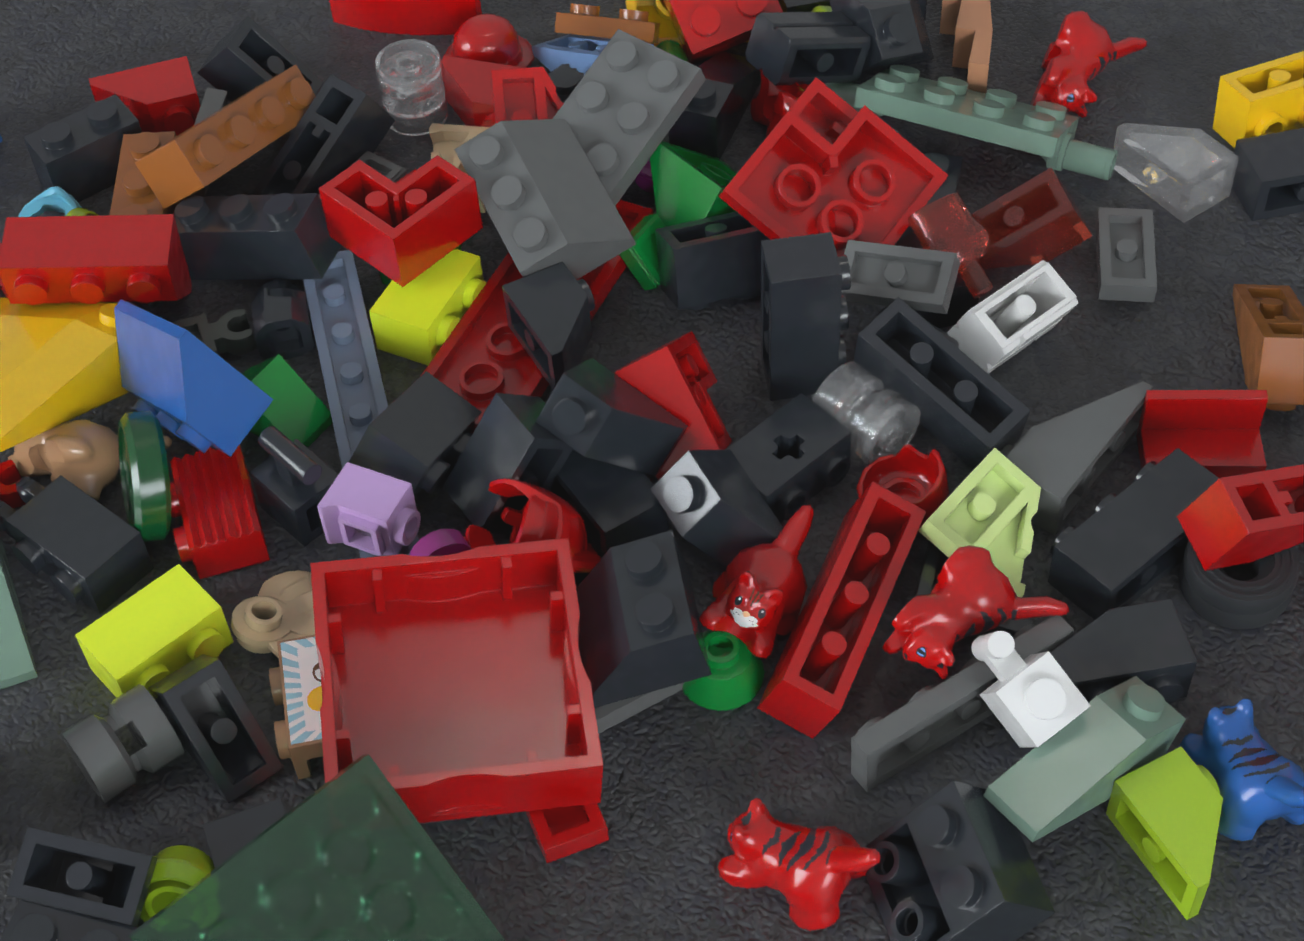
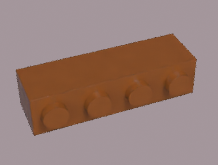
(226, 137)

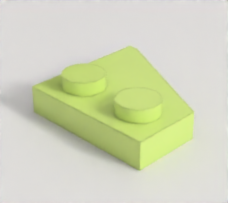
(989, 512)

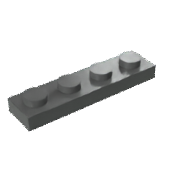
(939, 711)

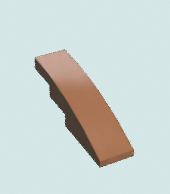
(973, 32)

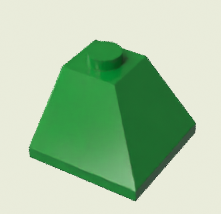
(688, 184)

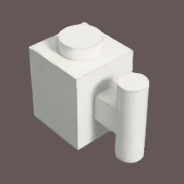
(1031, 694)

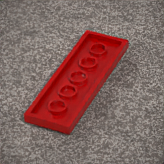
(482, 350)

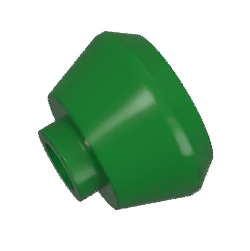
(734, 677)

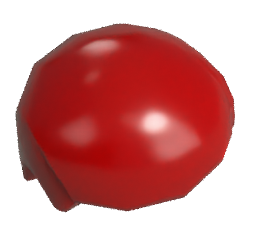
(911, 476)

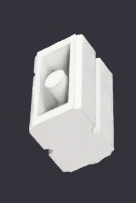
(1014, 316)

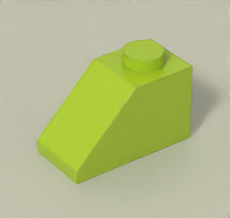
(1171, 823)

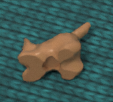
(77, 451)

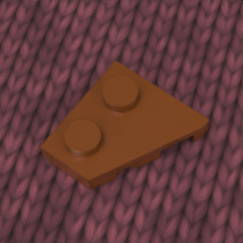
(586, 21)

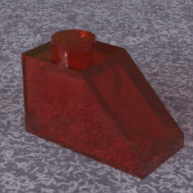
(1031, 223)

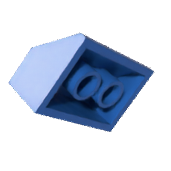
(185, 382)

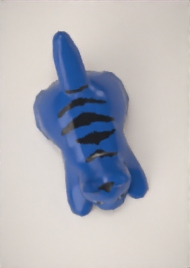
(1248, 771)

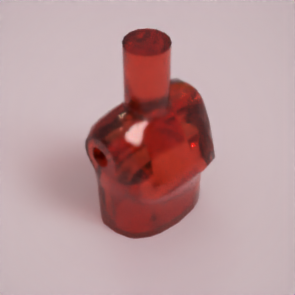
(951, 228)

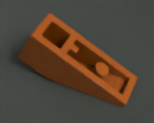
(1271, 342)

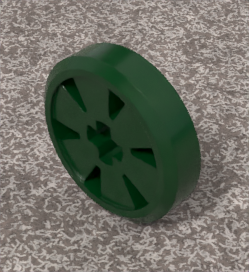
(144, 475)

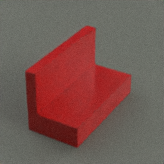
(1207, 425)

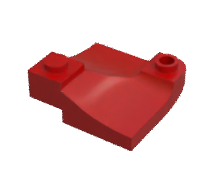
(833, 174)

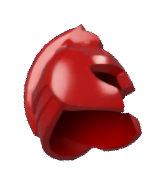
(542, 518)

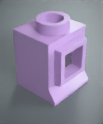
(369, 511)

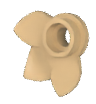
(277, 613)

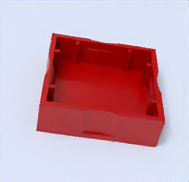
(459, 678)

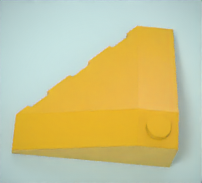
(54, 365)

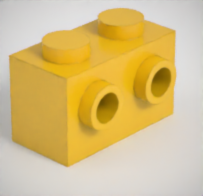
(1261, 99)

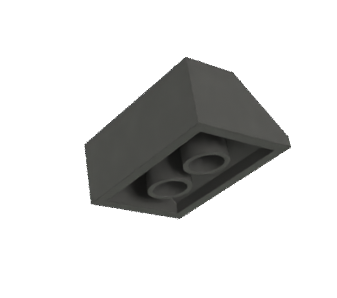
(544, 196)

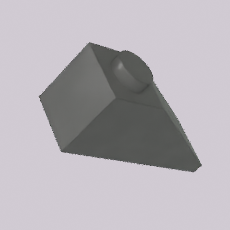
(1075, 451)

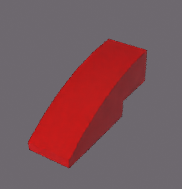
(405, 16)

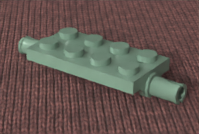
(982, 116)

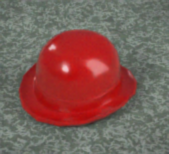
(491, 40)

